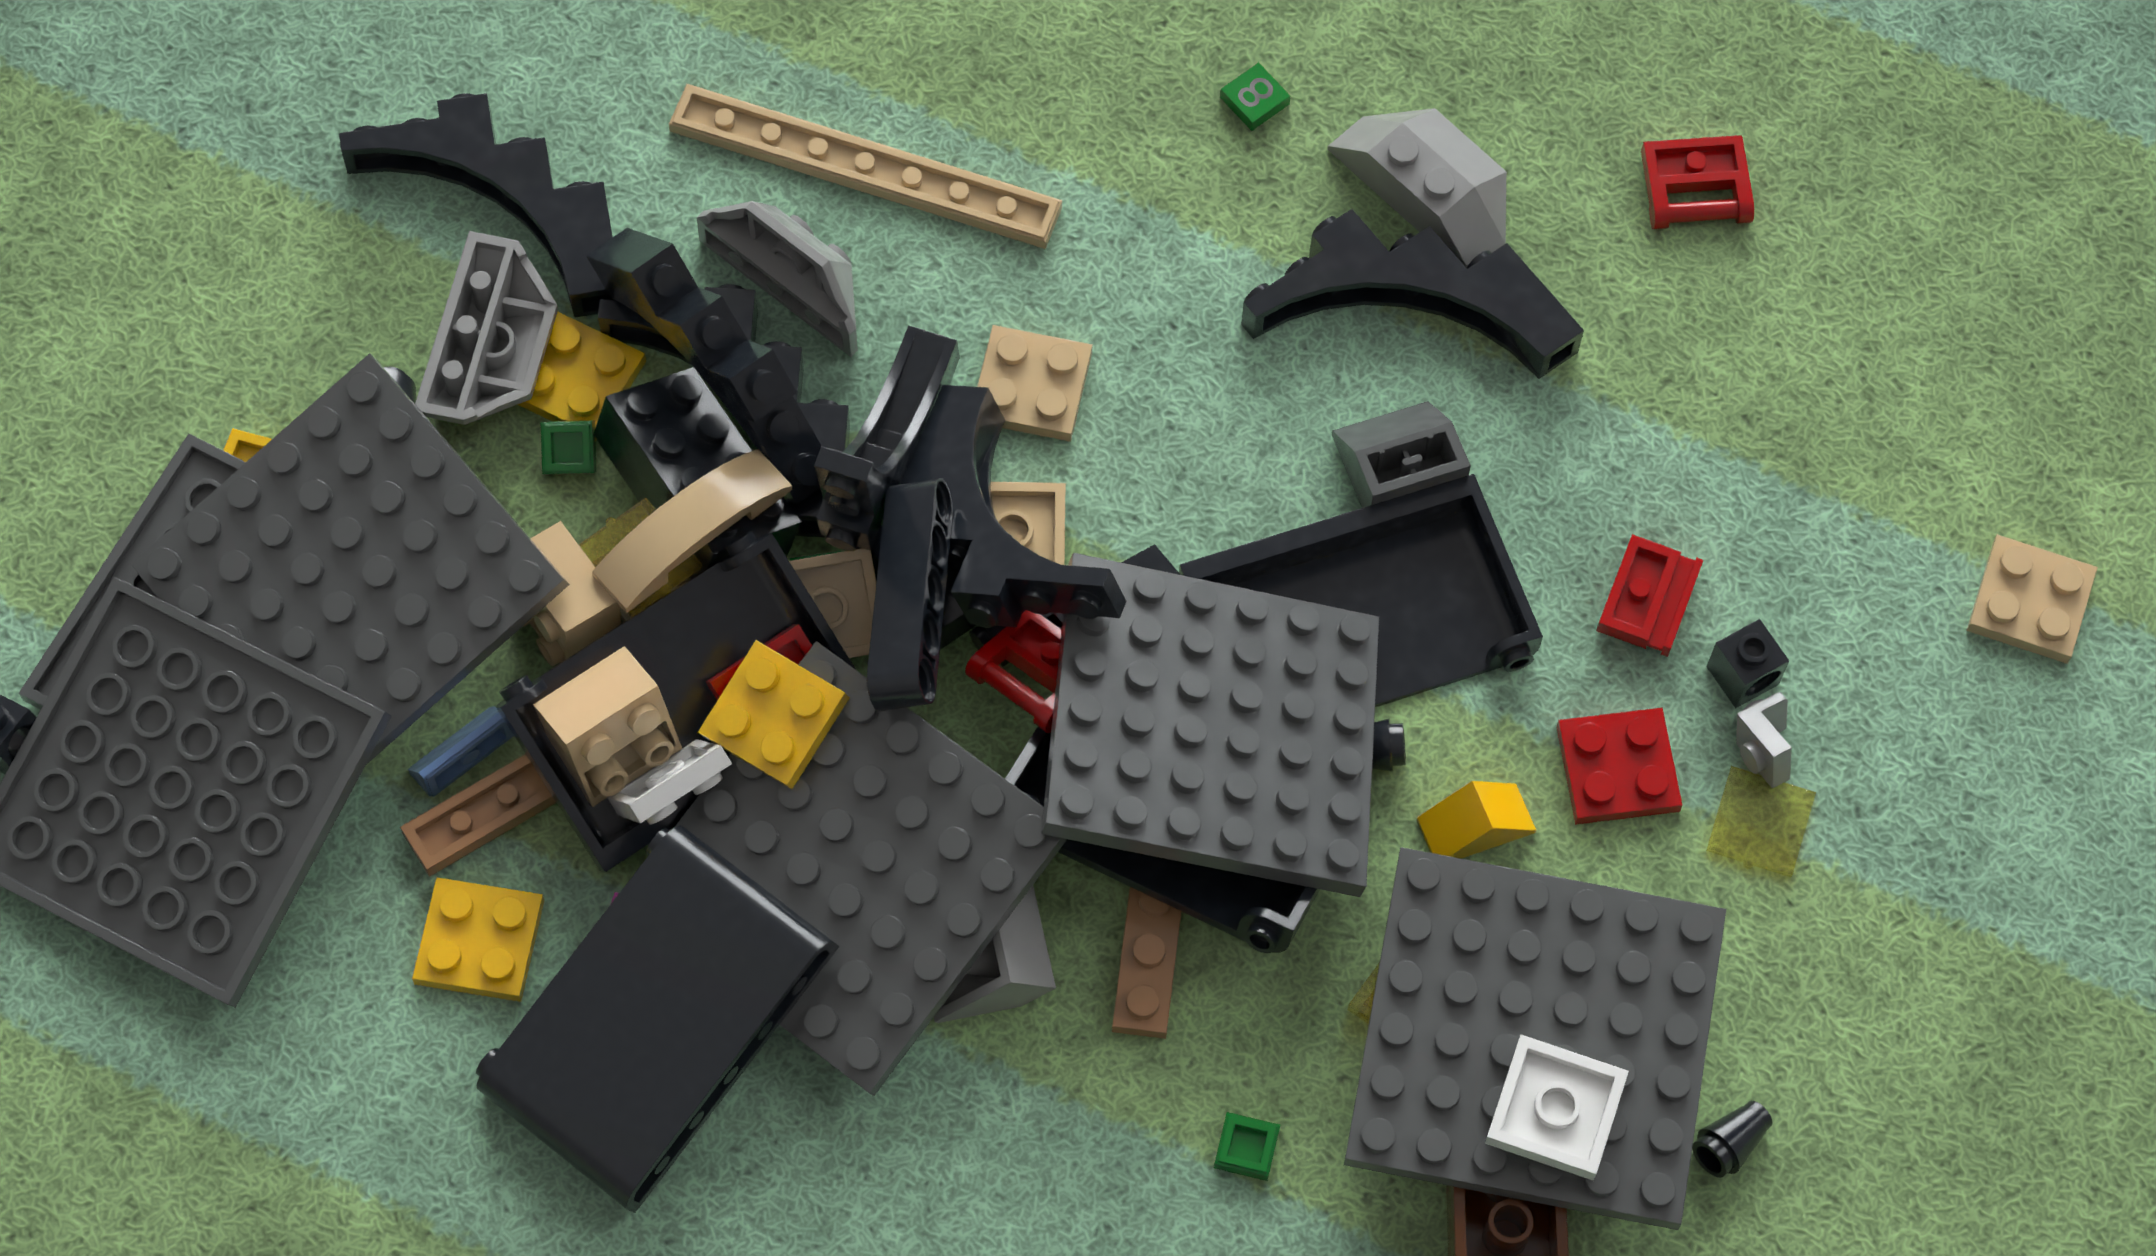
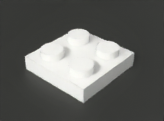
(653, 793)
(1557, 1107)

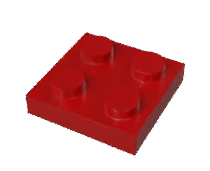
(1619, 766)

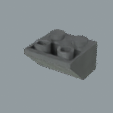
(1400, 453)

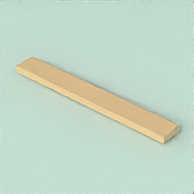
(866, 166)

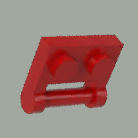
(1697, 167)
(1033, 650)

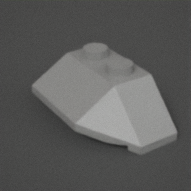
(1430, 177)
(787, 264)
(488, 334)

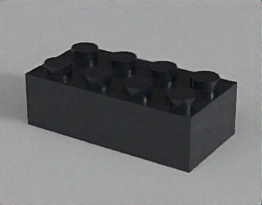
(671, 436)

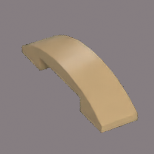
(688, 523)

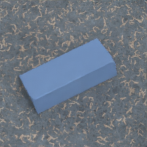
(461, 752)

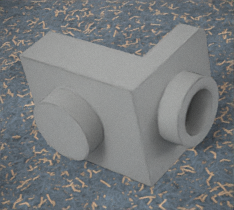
(1761, 741)

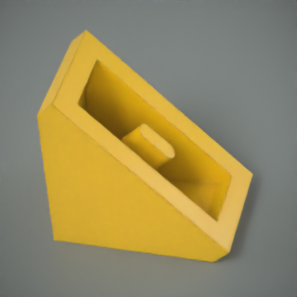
(1476, 819)

